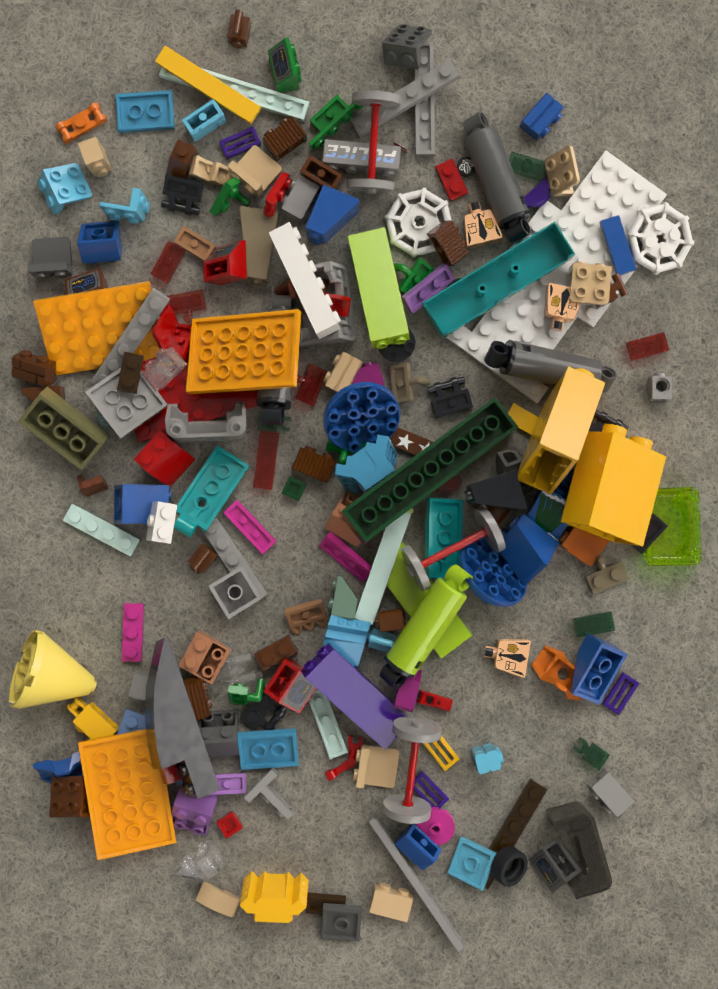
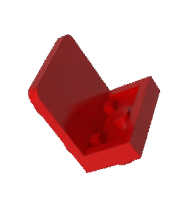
(171, 333)

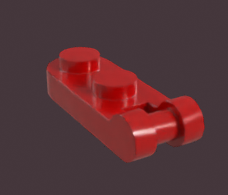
(277, 194)

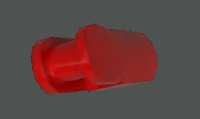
(437, 701)

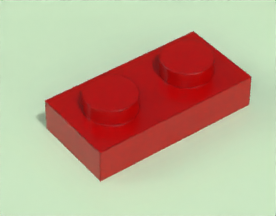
(451, 179)

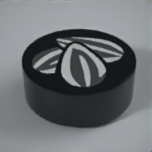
(465, 167)

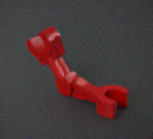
(351, 761)

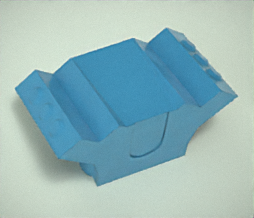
(368, 466)
(347, 637)

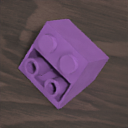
(193, 814)

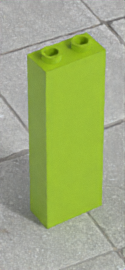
(379, 288)
(410, 597)

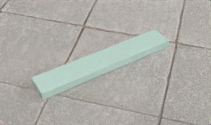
(381, 569)

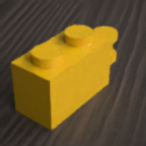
(92, 720)

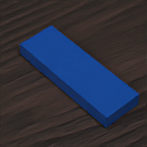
(617, 245)

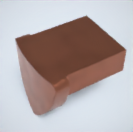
(287, 289)
(91, 486)

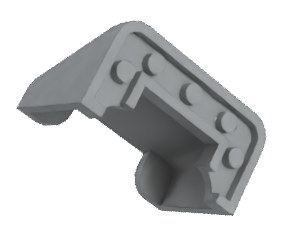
(339, 285)
(204, 431)

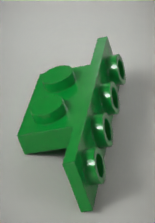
(330, 118)

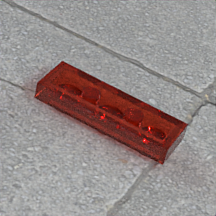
(266, 460)

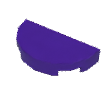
(538, 195)

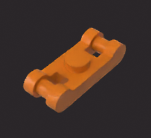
(81, 123)

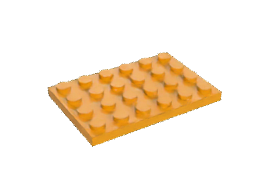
(86, 325)
(244, 352)
(125, 795)

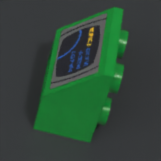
(285, 66)

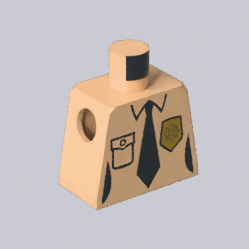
(480, 227)
(559, 306)
(510, 655)

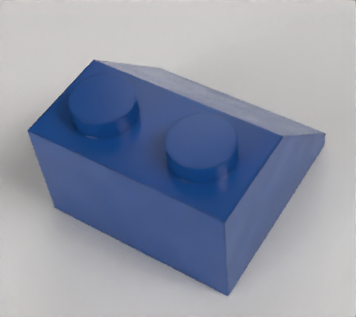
(100, 242)

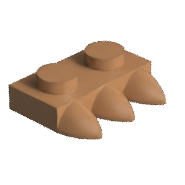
(306, 615)

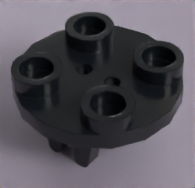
(399, 352)

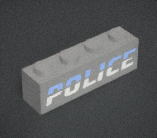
(355, 157)

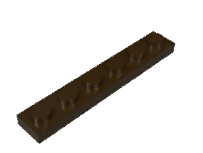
(517, 819)

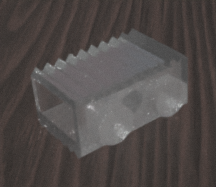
(163, 368)

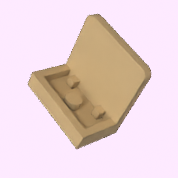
(255, 171)
(562, 172)
(590, 283)
(376, 766)

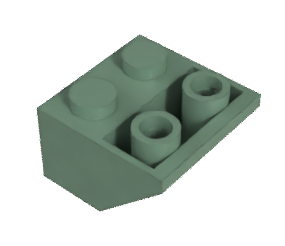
(344, 600)

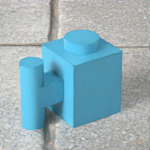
(380, 640)

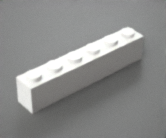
(304, 280)

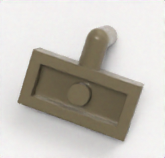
(402, 382)
(605, 576)

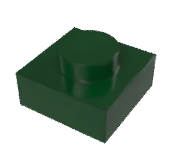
(294, 488)

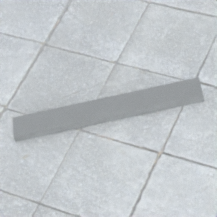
(416, 882)

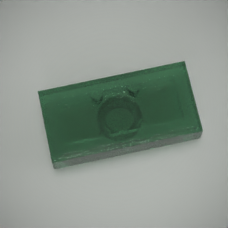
(527, 166)
(594, 624)

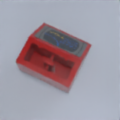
(226, 264)
(290, 686)

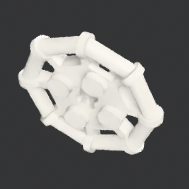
(413, 212)
(670, 234)

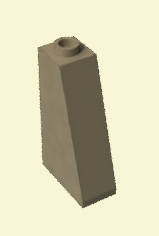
(258, 242)

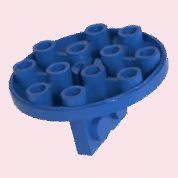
(360, 414)
(492, 576)

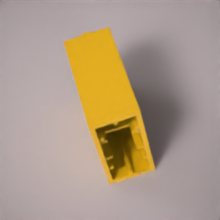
(560, 430)
(614, 486)

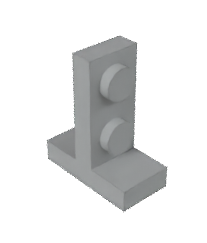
(269, 795)

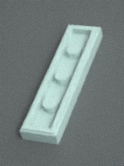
(327, 725)

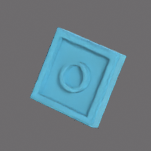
(471, 863)

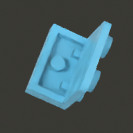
(63, 186)
(134, 213)

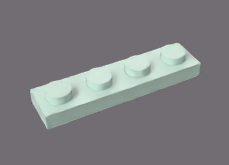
(101, 529)

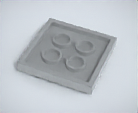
(125, 410)

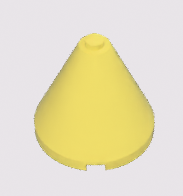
(47, 674)

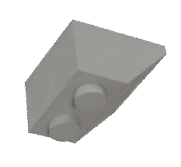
(234, 592)

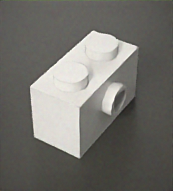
(161, 522)

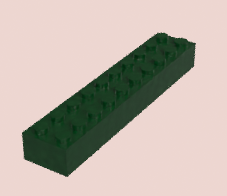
(428, 470)

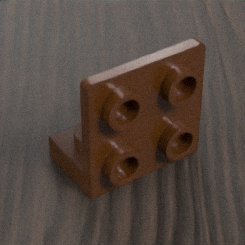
(68, 797)

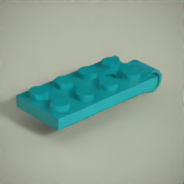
(214, 486)
(442, 530)

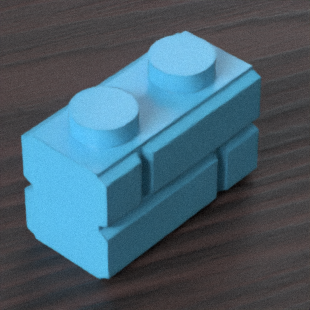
(204, 120)
(487, 758)

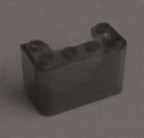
(579, 823)

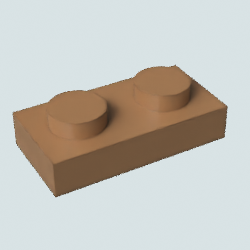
(194, 243)

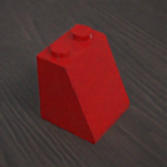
(164, 458)

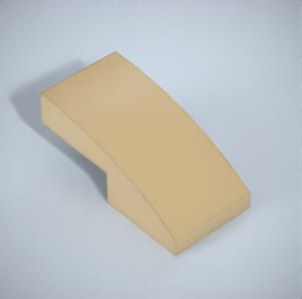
(208, 171)
(218, 900)

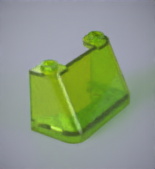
(682, 538)

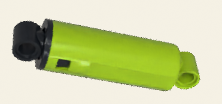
(425, 627)

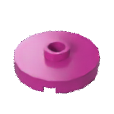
(441, 819)

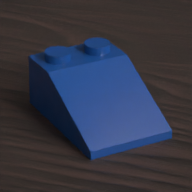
(596, 668)

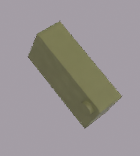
(63, 428)

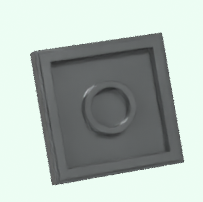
(341, 922)

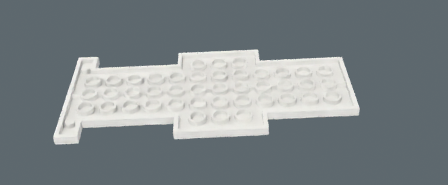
(604, 193)

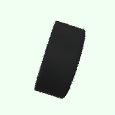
(501, 862)

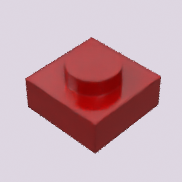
(229, 824)

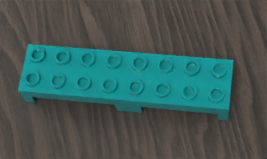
(498, 280)

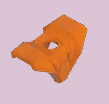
(547, 667)

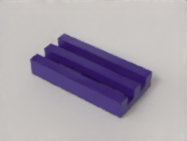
(243, 149)
(621, 691)
(444, 796)

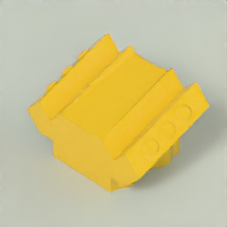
(274, 896)

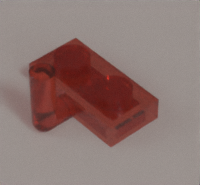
(187, 303)
(310, 384)

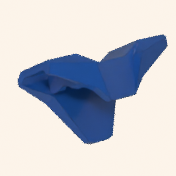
(62, 768)

